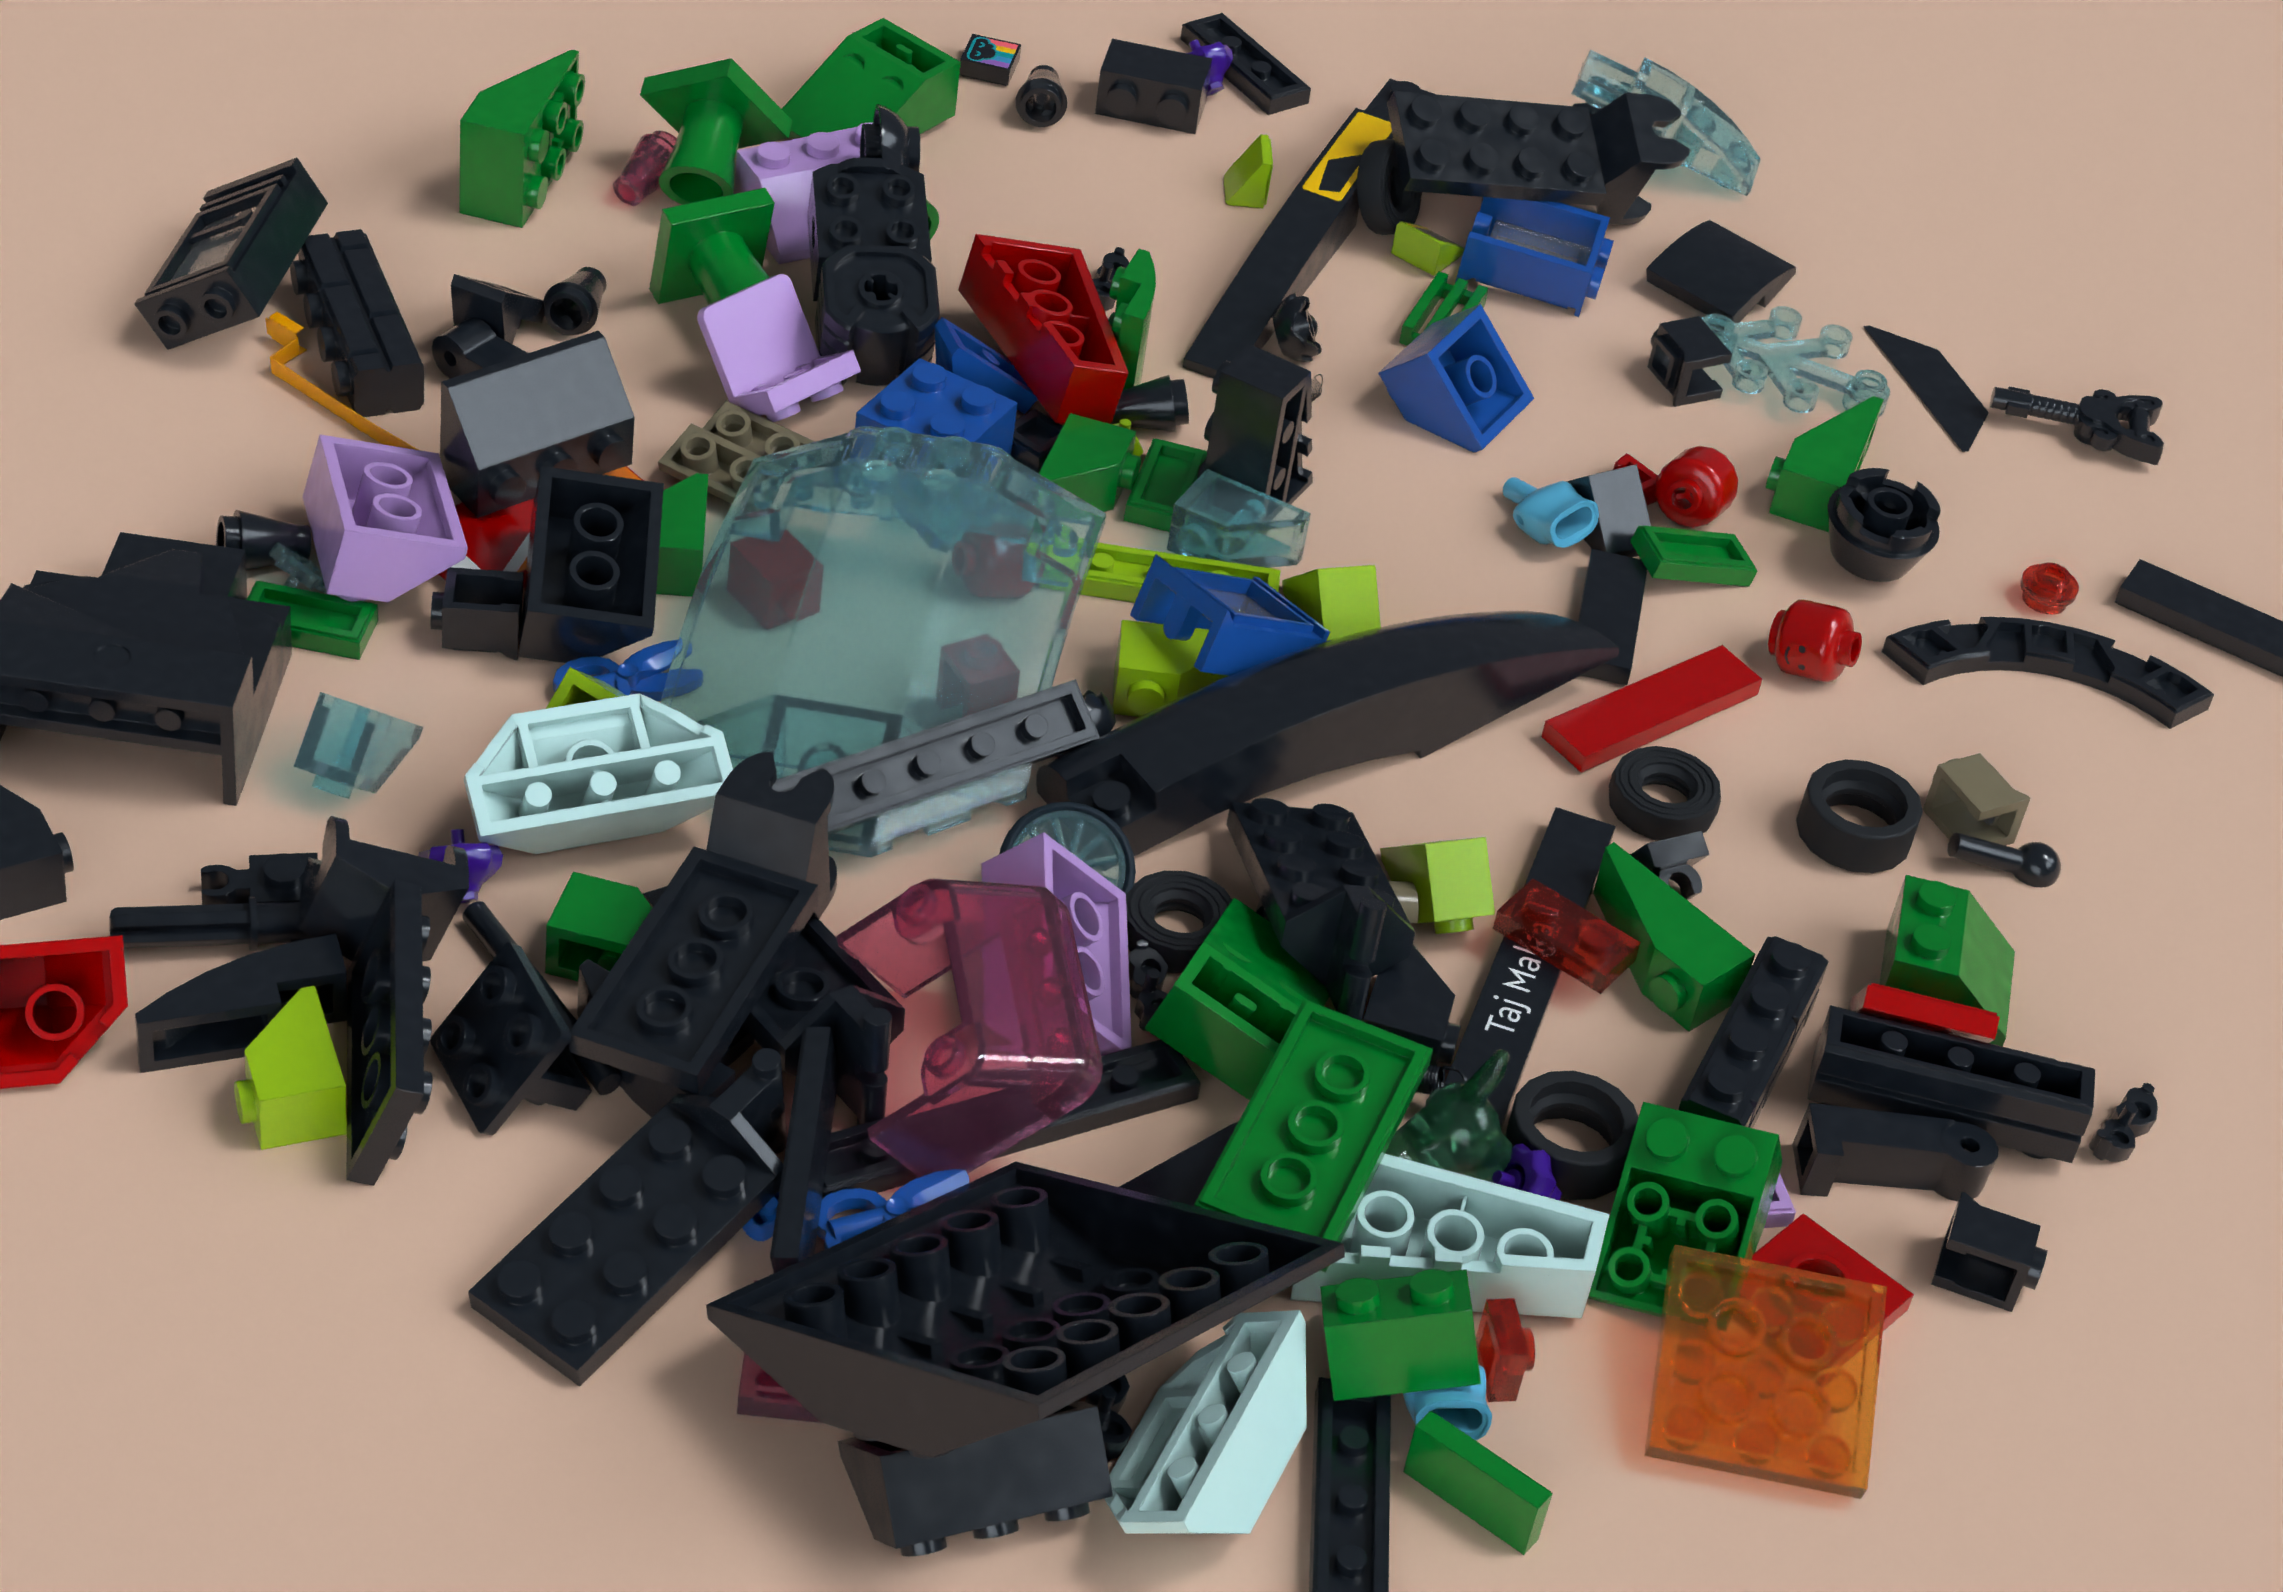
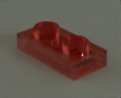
(1566, 935)

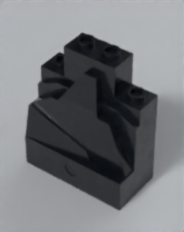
(147, 653)

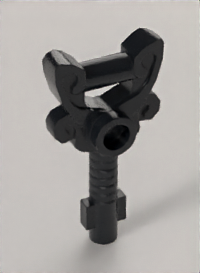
(2094, 419)

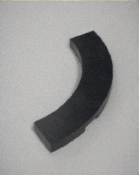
(2050, 649)

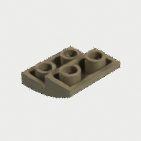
(727, 448)

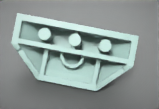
(594, 774)
(1217, 1432)

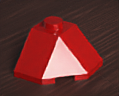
(56, 1005)

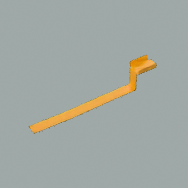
(285, 332)

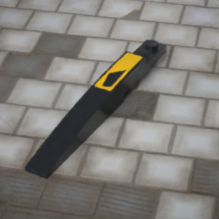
(1297, 241)

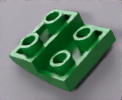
(1130, 323)

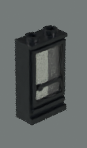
(233, 254)

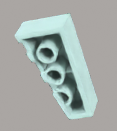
(1448, 1221)

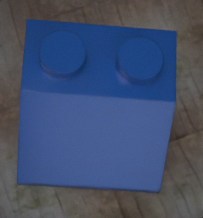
(1458, 380)

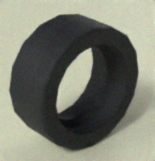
(1850, 844)
(1583, 1100)

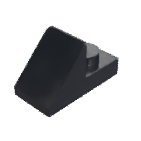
(494, 304)

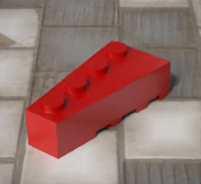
(1047, 323)

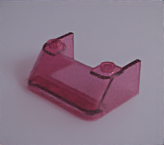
(1023, 1009)

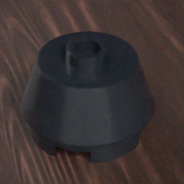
(1881, 525)

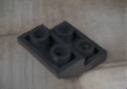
(1719, 272)

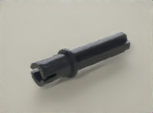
(208, 924)

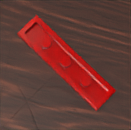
(1651, 708)

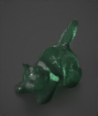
(1459, 1126)

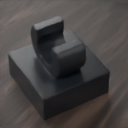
(1674, 860)

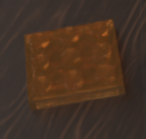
(1767, 1372)

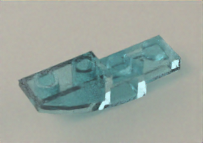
(1714, 140)

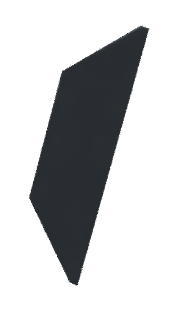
(1936, 385)

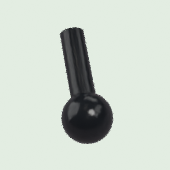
(2031, 863)

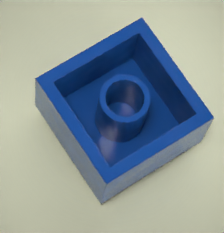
(942, 405)

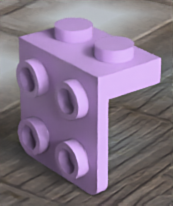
(769, 352)

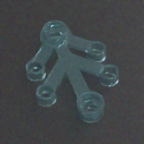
(1791, 358)

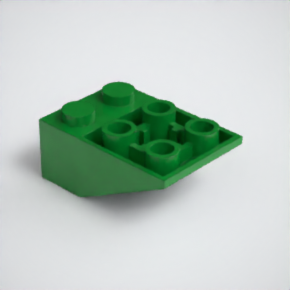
(874, 68)
(519, 140)
(1235, 1000)
(1684, 1186)

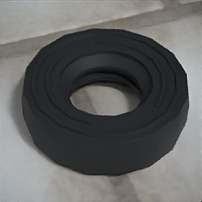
(1381, 190)
(1668, 768)
(1173, 892)

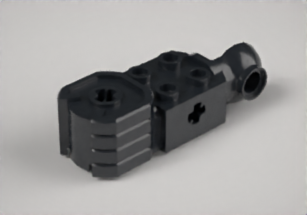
(874, 254)

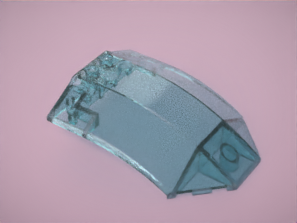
(878, 598)

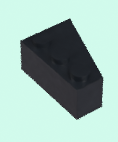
(1259, 424)

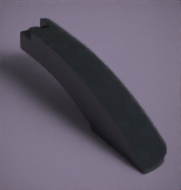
(1320, 712)

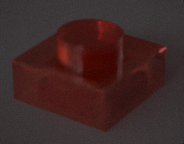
(1504, 1349)

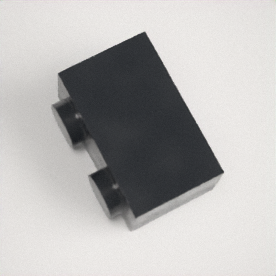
(1153, 86)

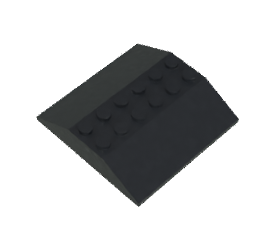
(1003, 1304)

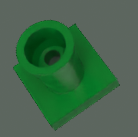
(715, 113)
(712, 247)

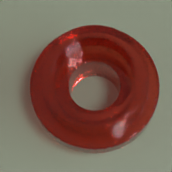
(2048, 588)

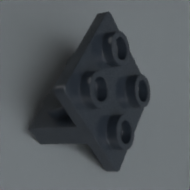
(508, 1044)

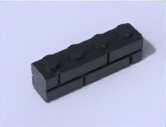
(358, 324)
(1757, 1034)
(1911, 1070)

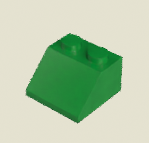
(1948, 949)
(1400, 1334)

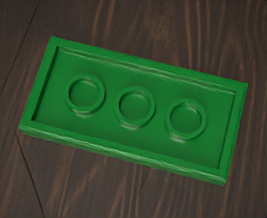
(1317, 1124)

